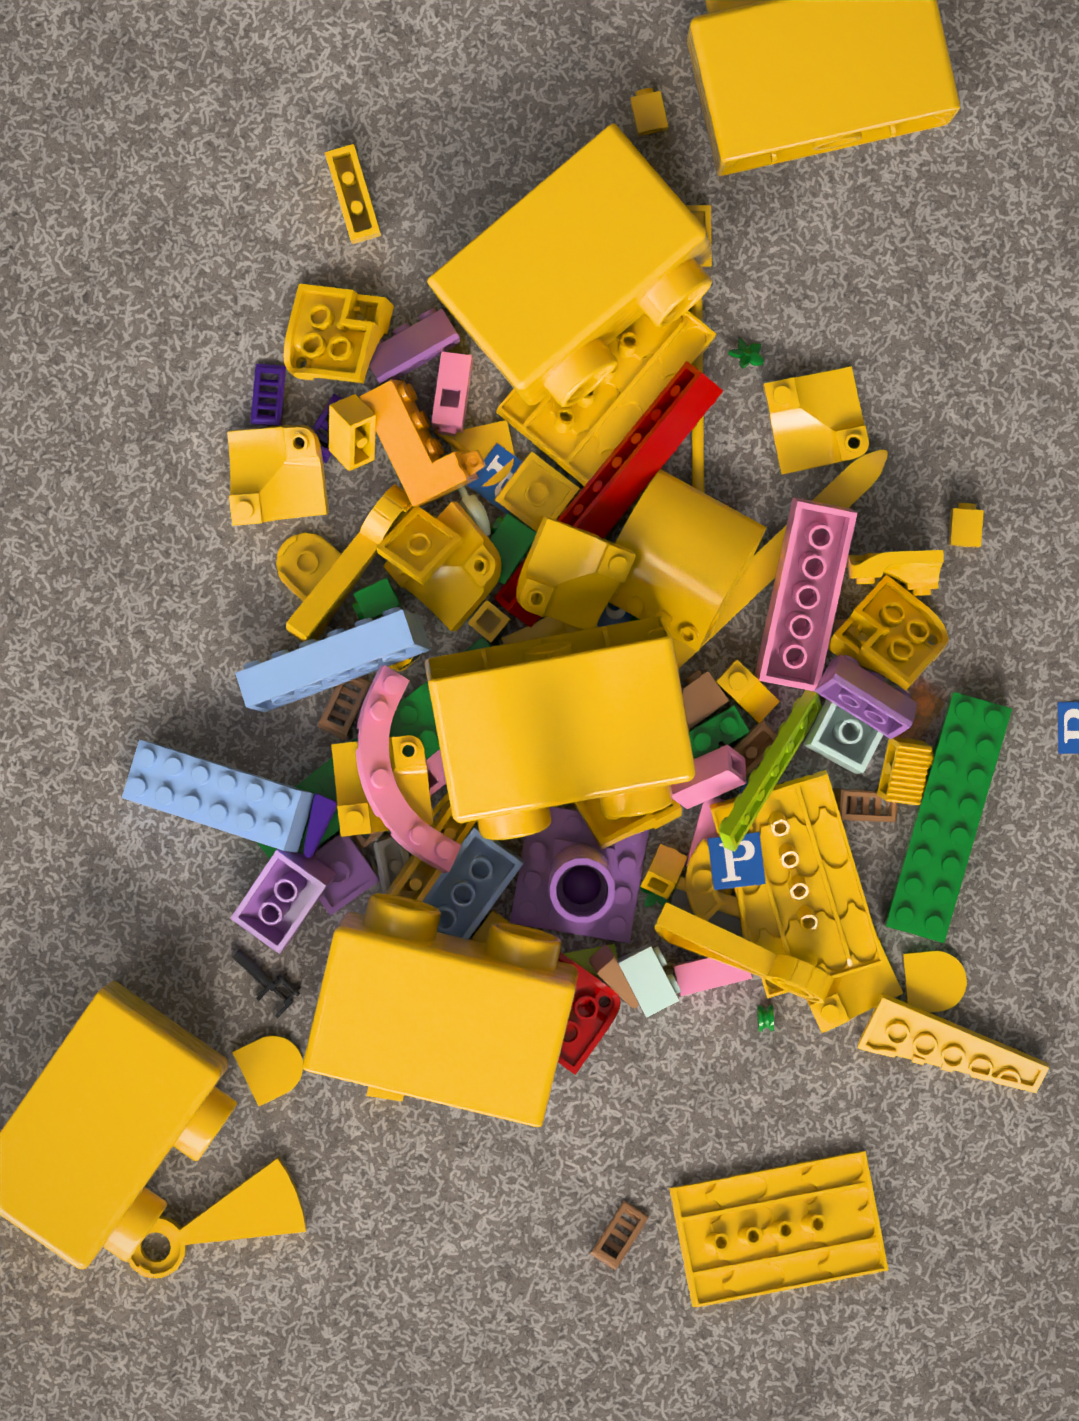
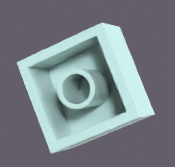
(842, 738)
(648, 979)

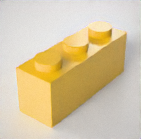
(352, 194)

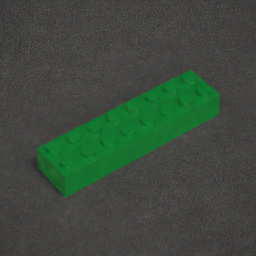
(947, 817)

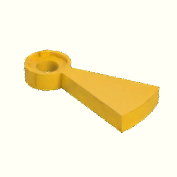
(332, 590)
(711, 941)
(256, 1208)

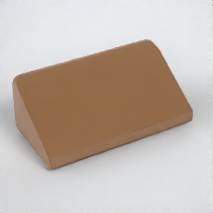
(754, 745)

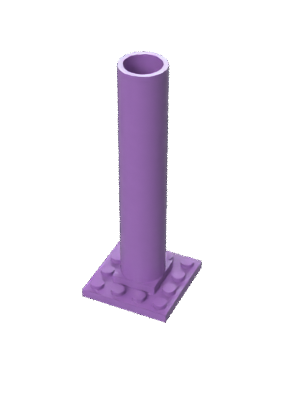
(575, 884)

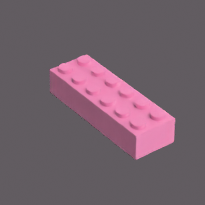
(805, 594)

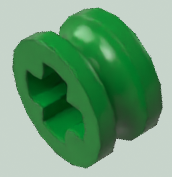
(765, 1017)

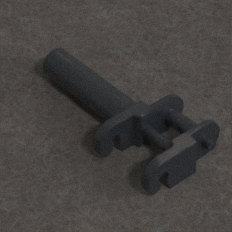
(266, 981)

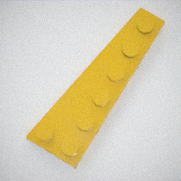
(926, 1038)

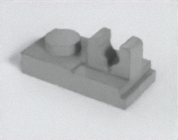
(390, 859)

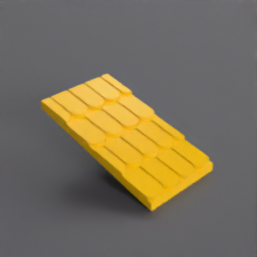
(591, 429)
(812, 887)
(778, 1229)

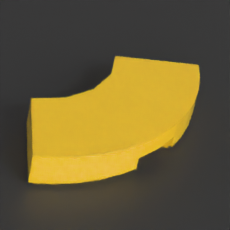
(699, 883)

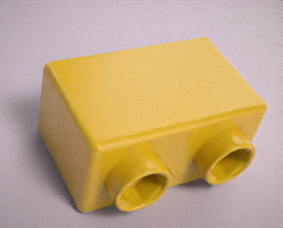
(817, 76)
(577, 270)
(561, 726)
(442, 1011)
(103, 1124)

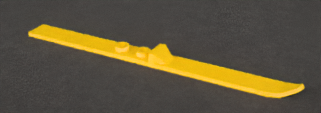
(763, 567)

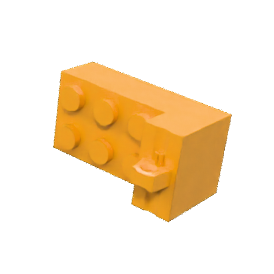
(412, 448)

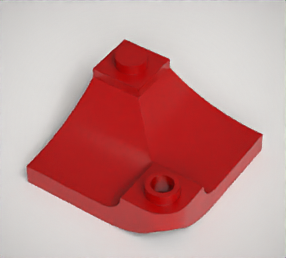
(587, 1018)

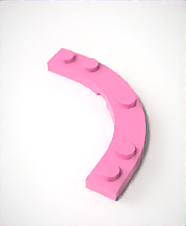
(378, 778)

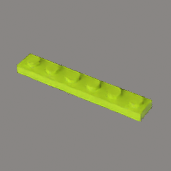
(766, 776)

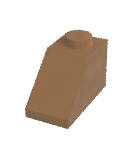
(701, 697)

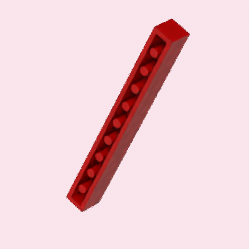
(631, 465)

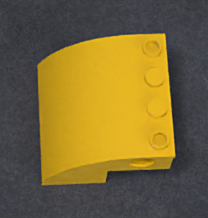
(685, 558)

